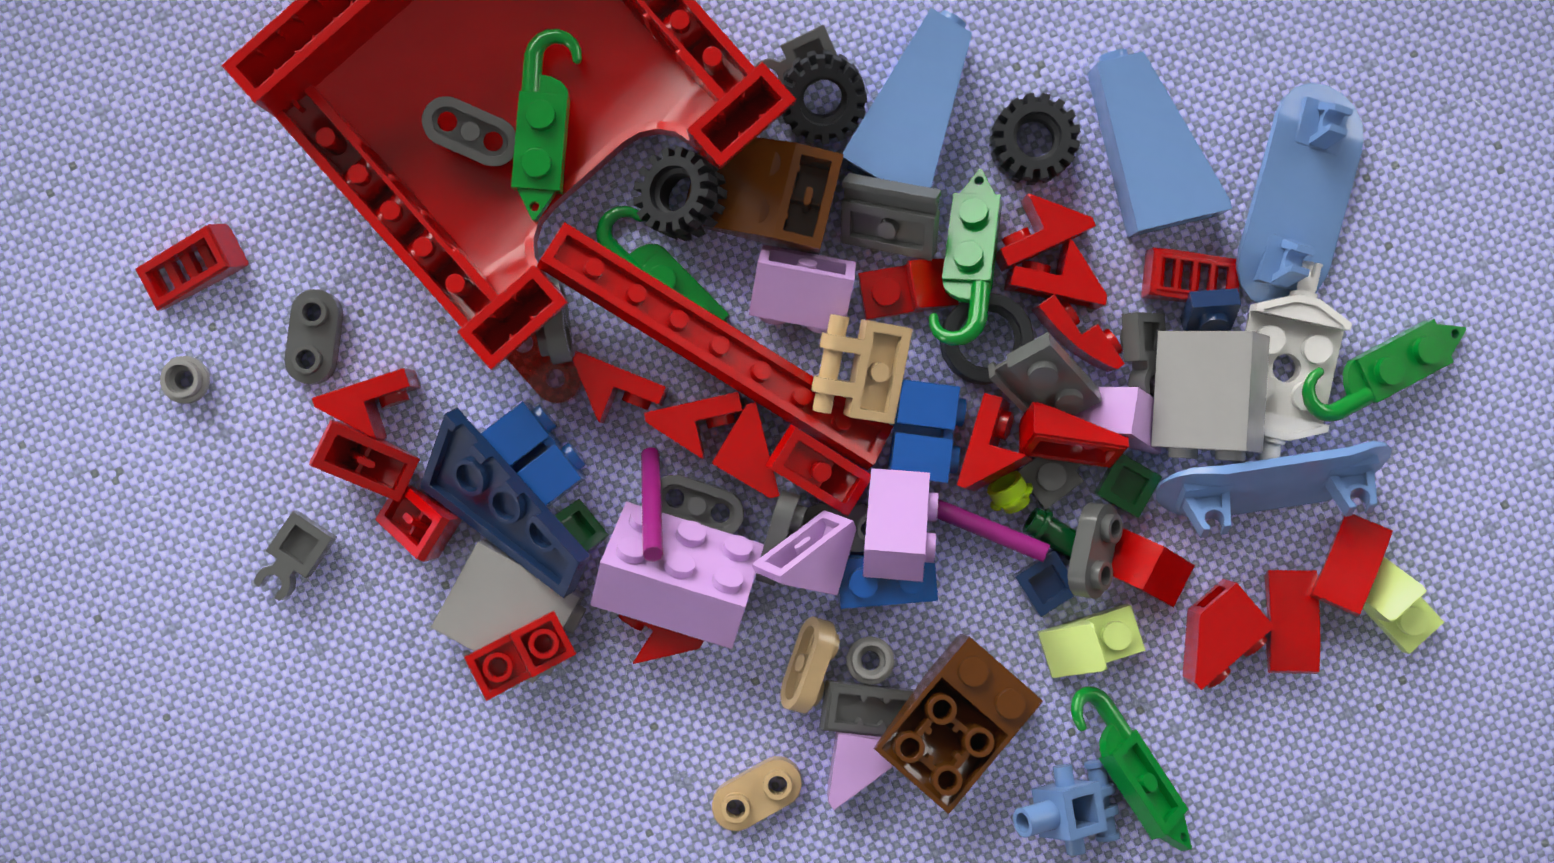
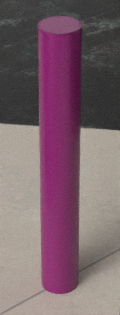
(651, 505)
(992, 531)

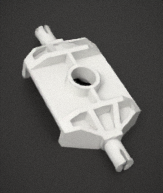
(1312, 338)

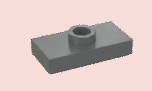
(860, 707)

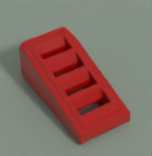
(218, 251)
(1155, 269)
(1064, 437)

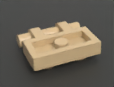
(875, 373)

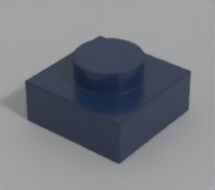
(1211, 310)
(1045, 583)

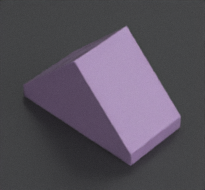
(1126, 413)
(812, 555)
(853, 766)

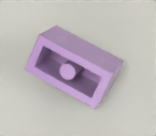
(801, 288)
(897, 525)

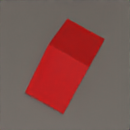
(747, 452)
(364, 460)
(419, 523)
(1150, 567)

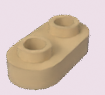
(808, 664)
(754, 792)

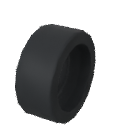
(998, 304)

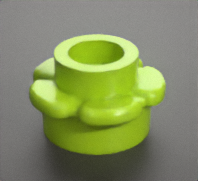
(1009, 493)

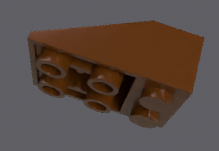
(778, 194)
(957, 722)

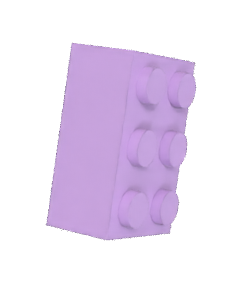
(692, 589)

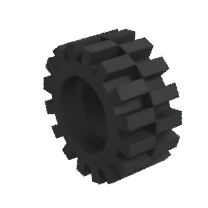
(852, 103)
(1053, 117)
(659, 184)

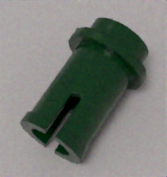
(1050, 530)

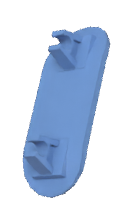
(1300, 191)
(1275, 484)

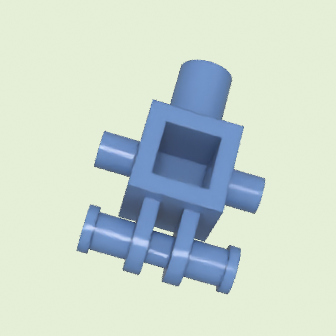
(1071, 809)

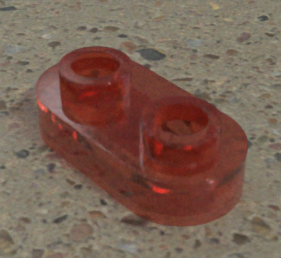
(536, 372)

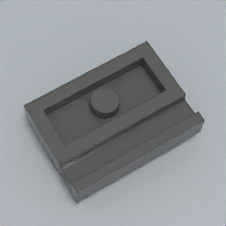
(890, 216)
(1044, 375)

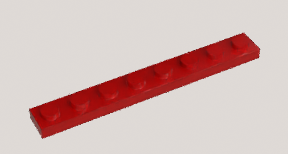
(708, 343)

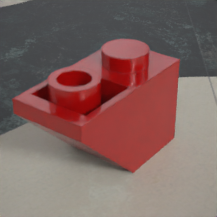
(1219, 632)

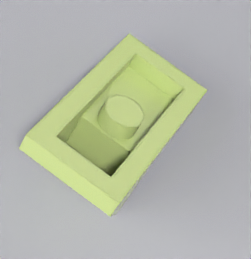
(1399, 608)
(1091, 642)

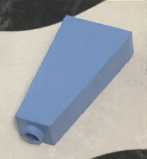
(911, 113)
(1149, 148)

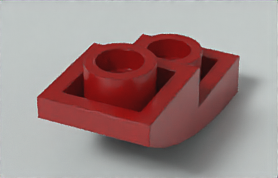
(1092, 345)
(1352, 564)
(1295, 639)
(520, 655)

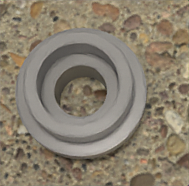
(171, 379)
(884, 654)

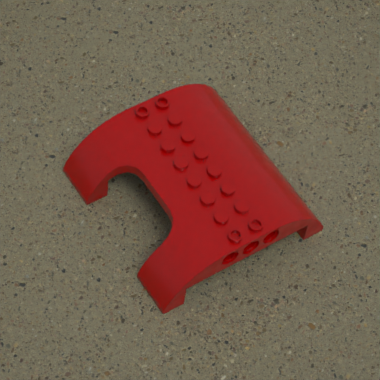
(362, 71)

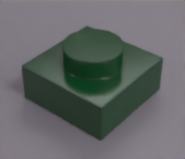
(1128, 485)
(582, 525)

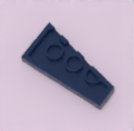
(499, 505)

